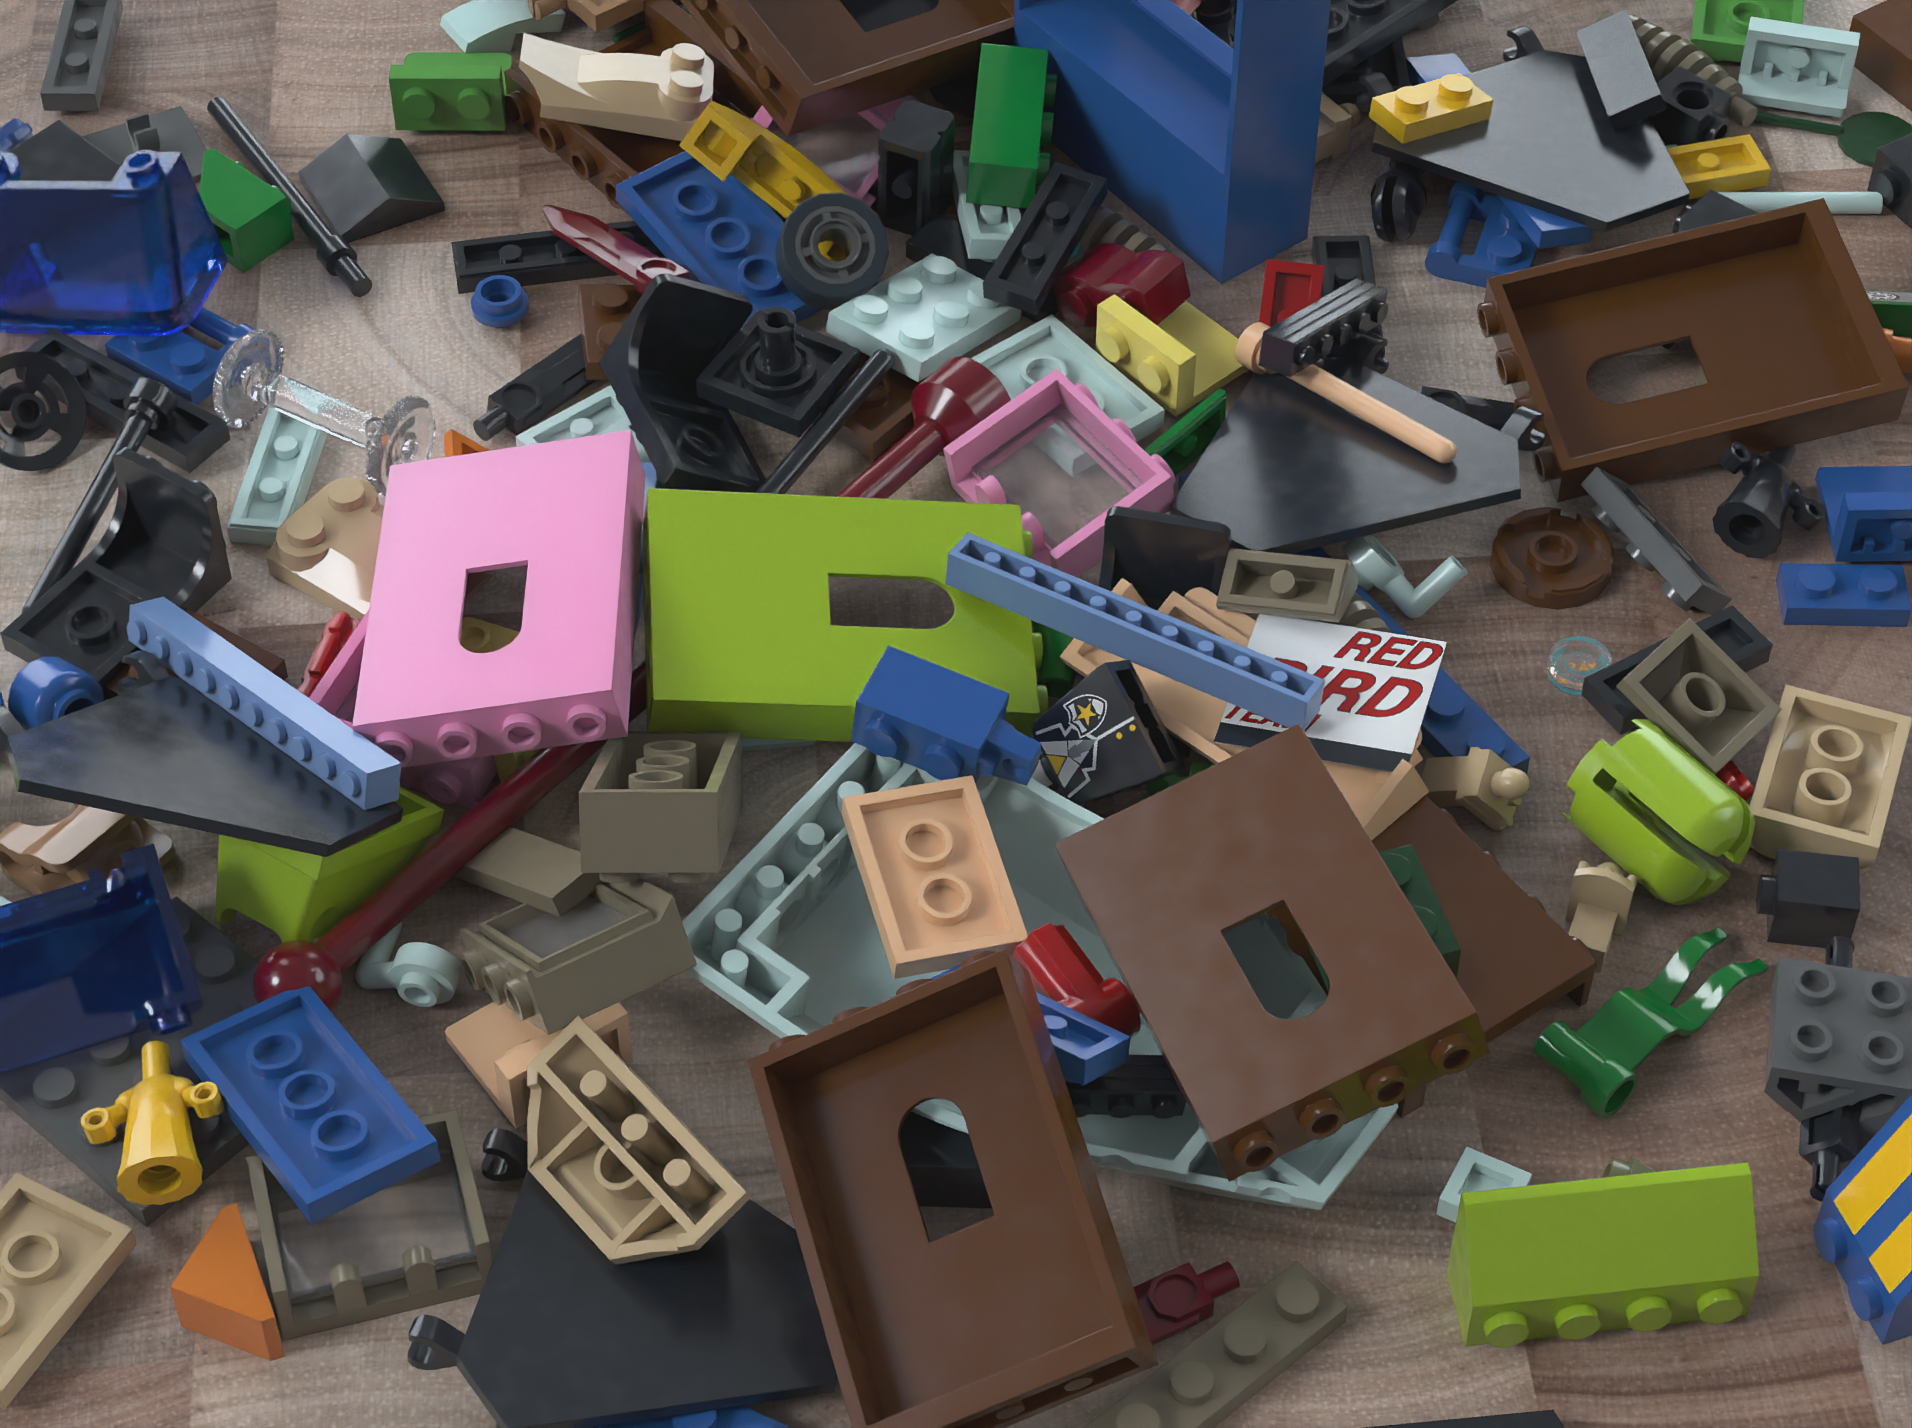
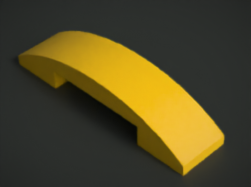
(761, 161)

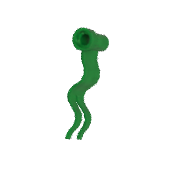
(1634, 1022)

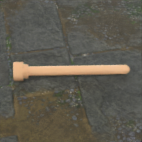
(1351, 399)

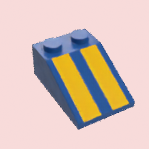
(1869, 1228)

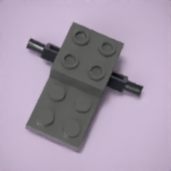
(1838, 1054)

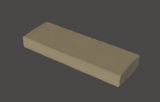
(531, 872)

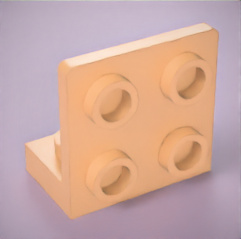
(501, 1046)

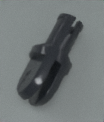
(1397, 201)

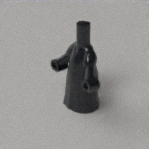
(1756, 509)

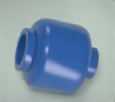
(51, 690)

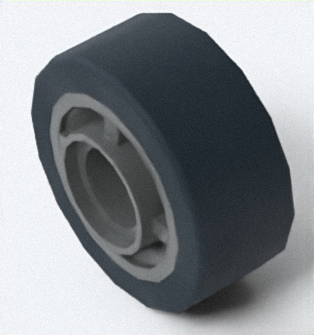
(839, 220)

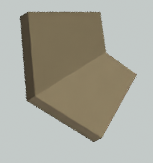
(1699, 697)

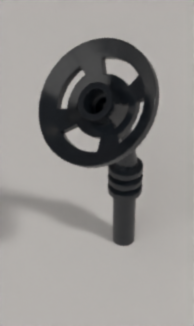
(27, 414)

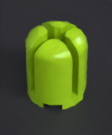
(1660, 814)

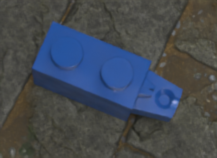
(940, 722)

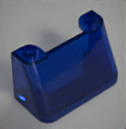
(106, 253)
(93, 964)

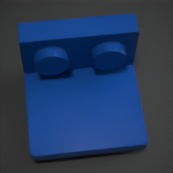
(1867, 511)

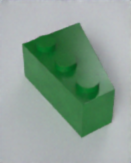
(1010, 126)

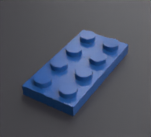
(711, 230)
(311, 1102)

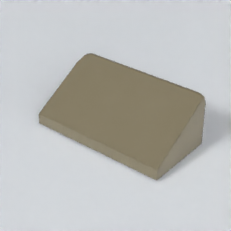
(1287, 585)

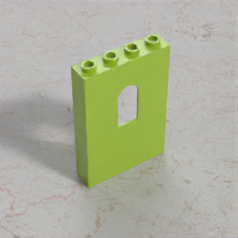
(745, 608)

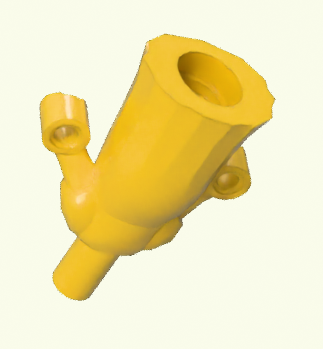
(158, 1147)

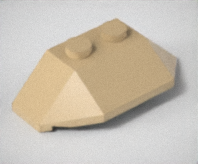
(621, 1154)

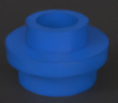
(499, 301)

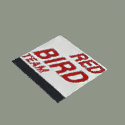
(1370, 695)

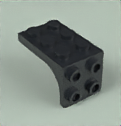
(654, 374)
(157, 545)
(1162, 556)

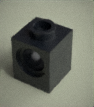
(1694, 109)

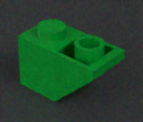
(245, 211)

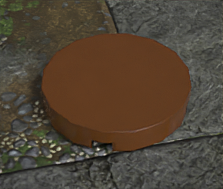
(1551, 558)

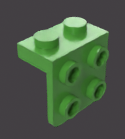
(450, 91)

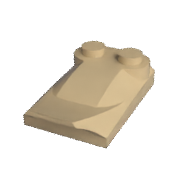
(620, 90)
(333, 547)
(1827, 777)

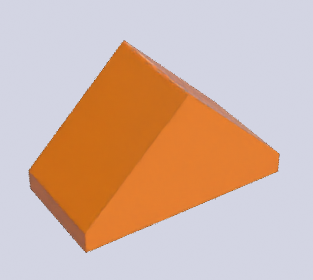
(224, 1292)

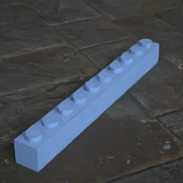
(1135, 632)
(265, 703)

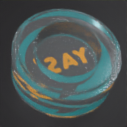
(1575, 659)

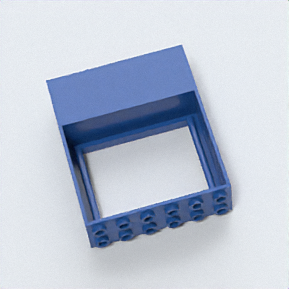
(1183, 125)

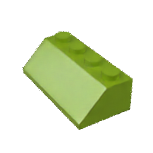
(1604, 1255)

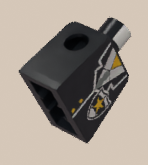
(1103, 738)

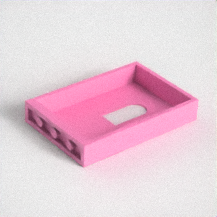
(567, 675)

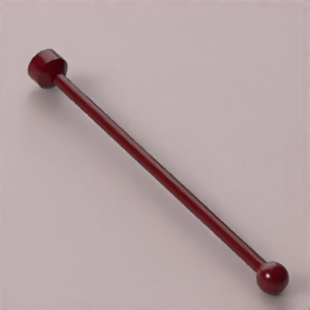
(942, 410)

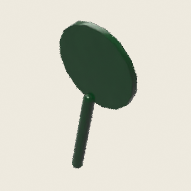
(1856, 136)

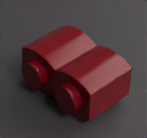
(1147, 281)

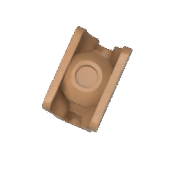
(65, 851)

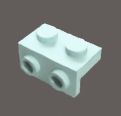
(1797, 67)

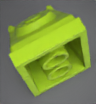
(310, 893)

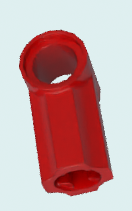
(1068, 977)

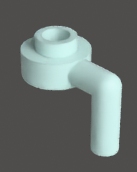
(1380, 568)
(419, 972)

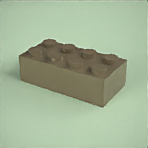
(661, 805)

